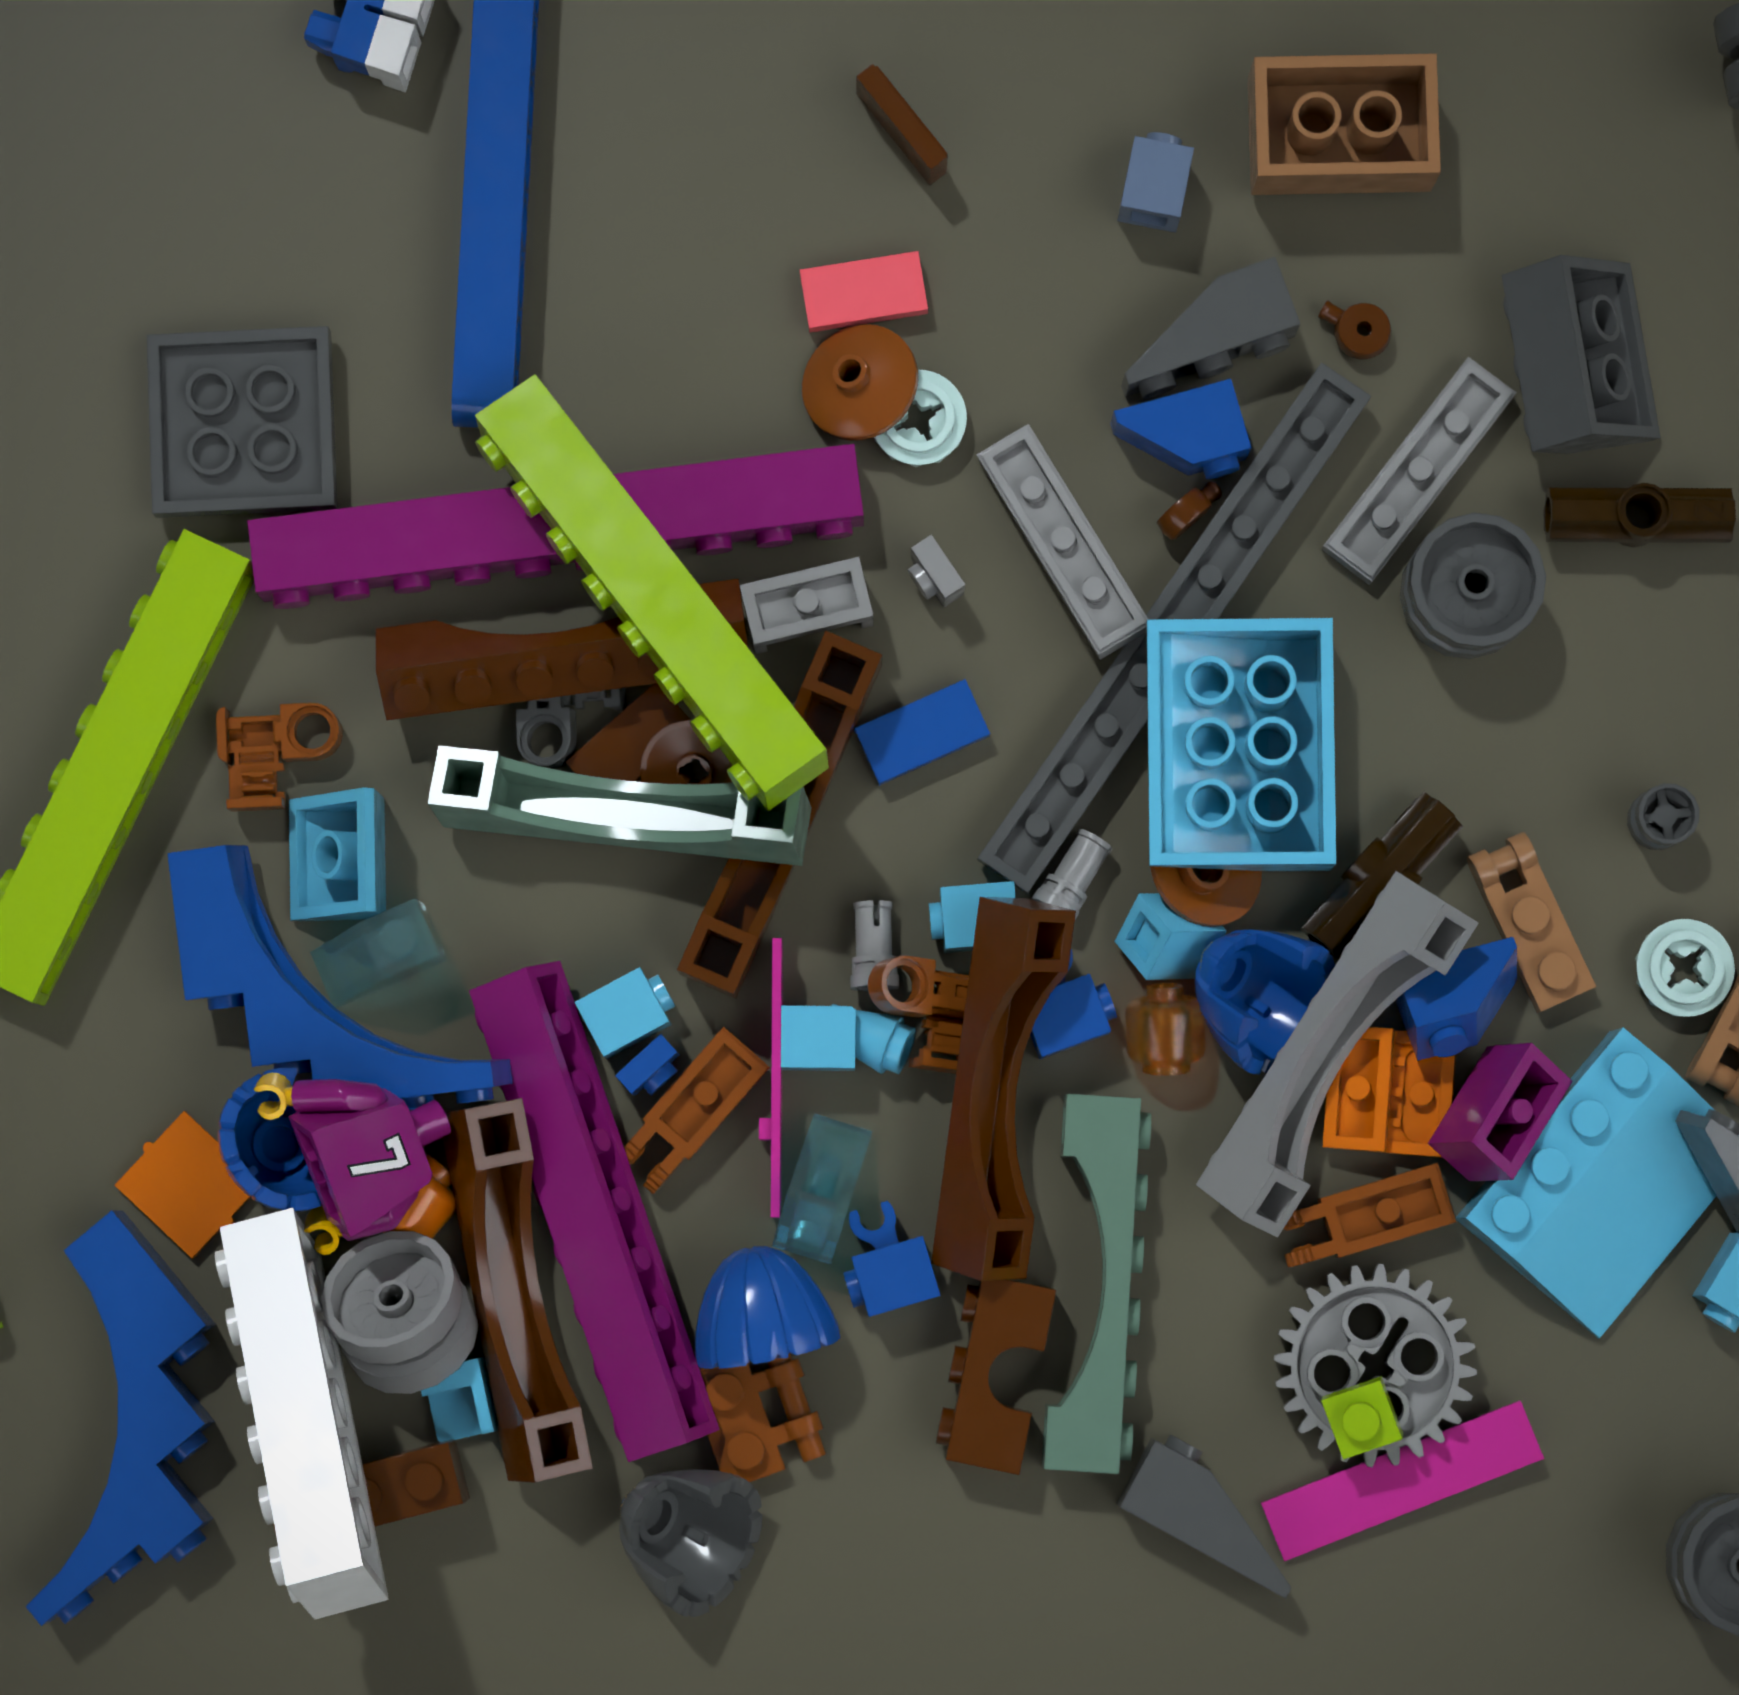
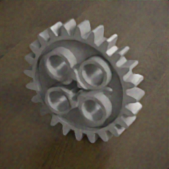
(1326, 1332)

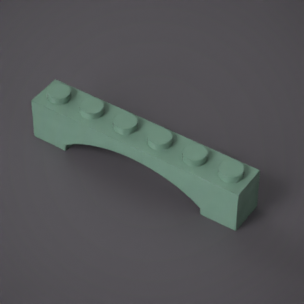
(518, 798)
(1087, 1425)

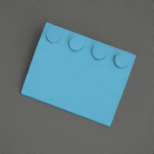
(1241, 744)
(1601, 1186)

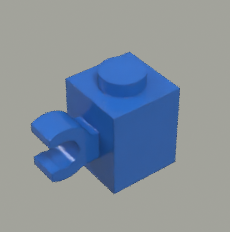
(1072, 1015)
(893, 1272)

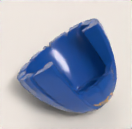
(1257, 990)
(265, 1153)
(760, 1311)

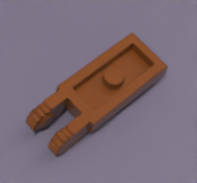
(697, 1103)
(1375, 1214)

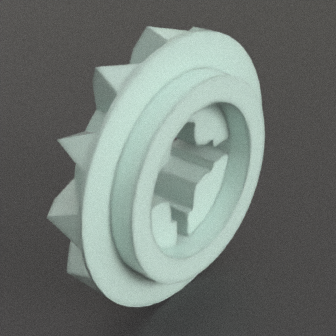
(944, 428)
(1713, 966)

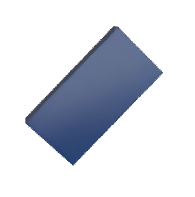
(922, 732)

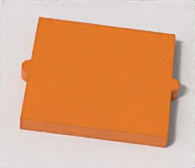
(184, 1185)

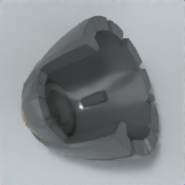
(690, 1535)

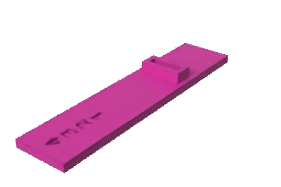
(771, 1128)
(1372, 1495)

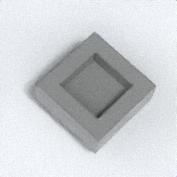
(934, 572)

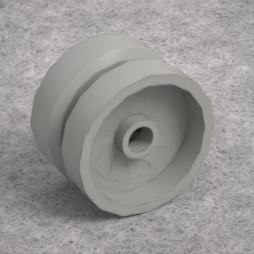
(399, 1312)

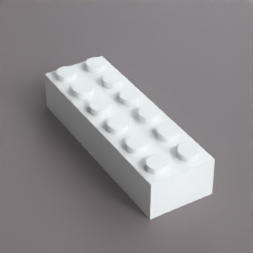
(301, 1417)

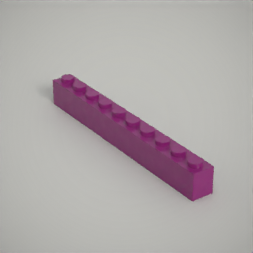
(489, 531)

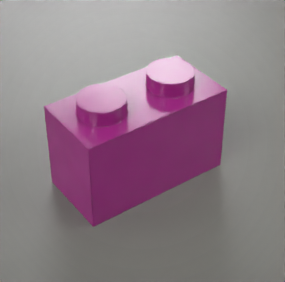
(1500, 1112)

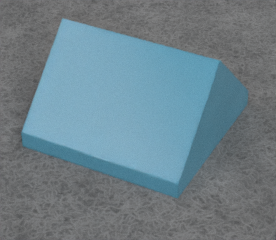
(337, 856)

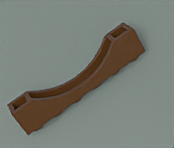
(451, 668)
(748, 889)
(983, 1205)
(531, 1396)

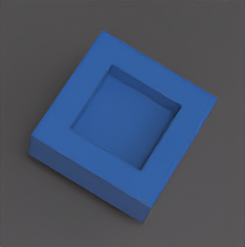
(650, 1068)

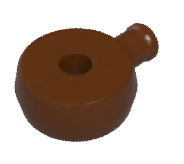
(1346, 327)
(1188, 510)

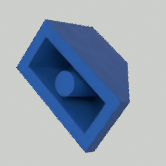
(1189, 430)
(1456, 1008)

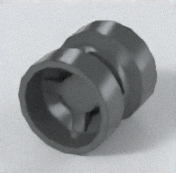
(1674, 813)

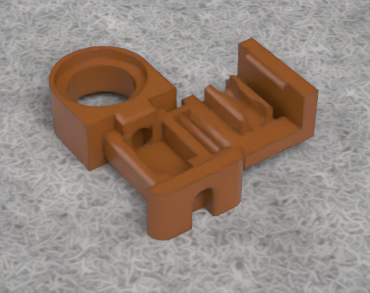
(256, 751)
(942, 1010)

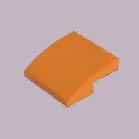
(1387, 1097)

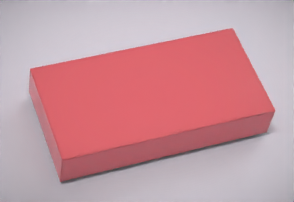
(863, 291)

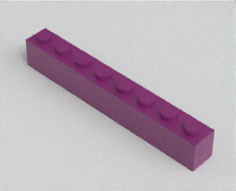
(595, 1213)

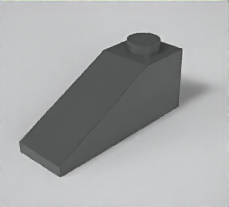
(1193, 1507)

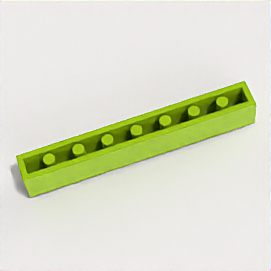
(651, 593)
(116, 759)

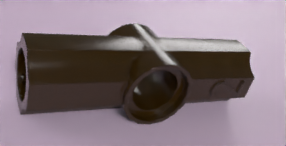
(1676, 513)
(1406, 848)

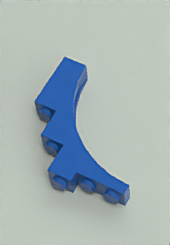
(239, 961)
(145, 1502)

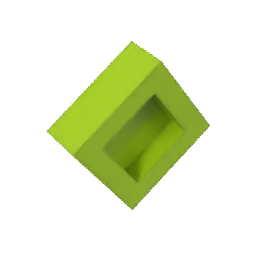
(1362, 1417)

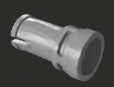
(1075, 872)
(872, 943)

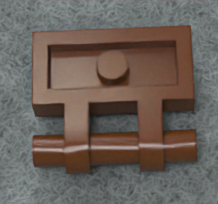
(746, 1440)

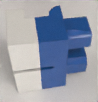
(373, 37)

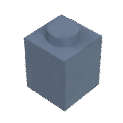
(1156, 182)

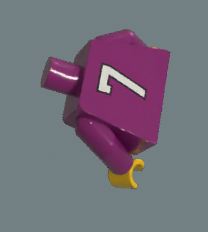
(358, 1150)

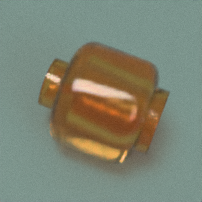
(1165, 1030)

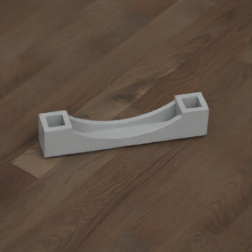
(1265, 1152)

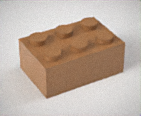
(1343, 124)

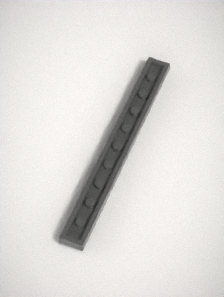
(1196, 591)

